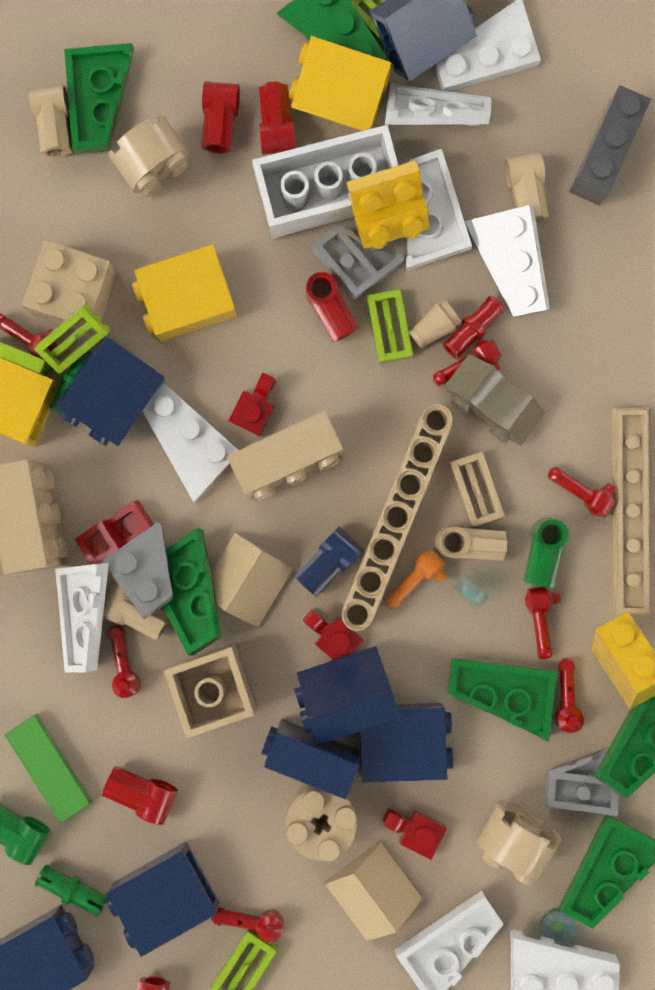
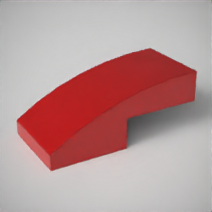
(113, 532)

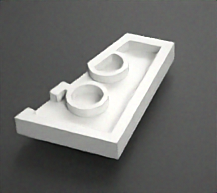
(500, 49)
(447, 226)
(513, 257)
(81, 610)

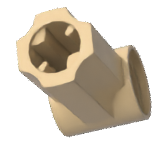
(51, 112)
(526, 178)
(474, 543)
(122, 611)

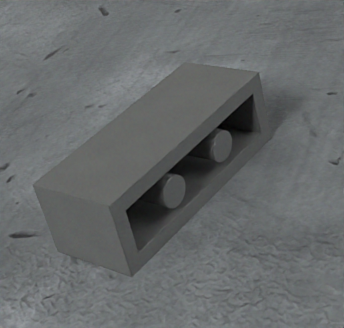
(609, 145)

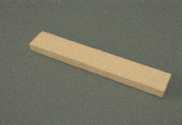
(631, 511)

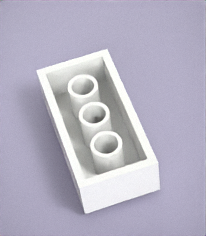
(309, 183)

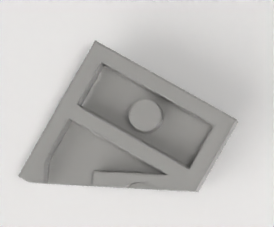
(352, 265)
(143, 571)
(575, 788)

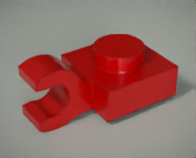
(252, 410)
(335, 638)
(418, 832)

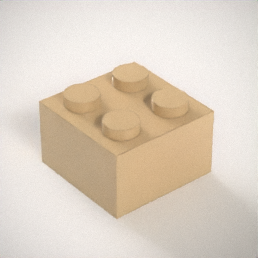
(66, 281)
(210, 691)

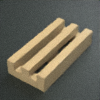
(491, 490)

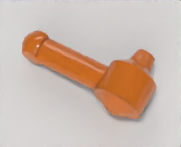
(428, 566)

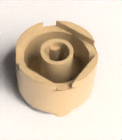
(150, 155)
(319, 841)
(518, 842)

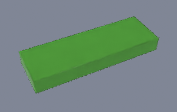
(48, 768)

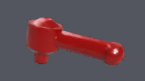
(24, 336)
(484, 350)
(598, 502)
(539, 601)
(125, 682)
(568, 716)
(268, 925)

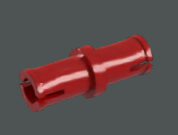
(473, 327)

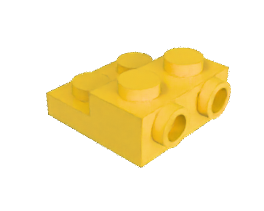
(389, 205)

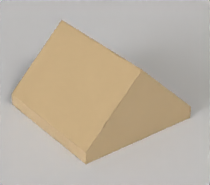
(248, 580)
(375, 892)

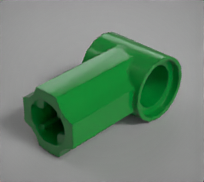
(545, 557)
(21, 835)

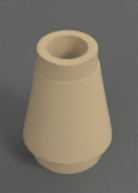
(435, 324)

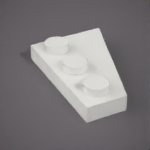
(435, 107)
(189, 441)
(445, 947)
(556, 967)

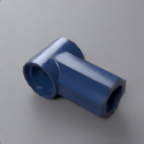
(333, 556)

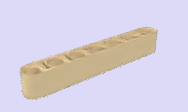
(397, 499)

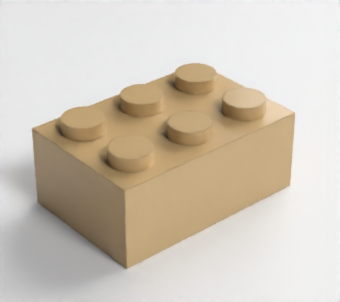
(286, 456)
(29, 519)

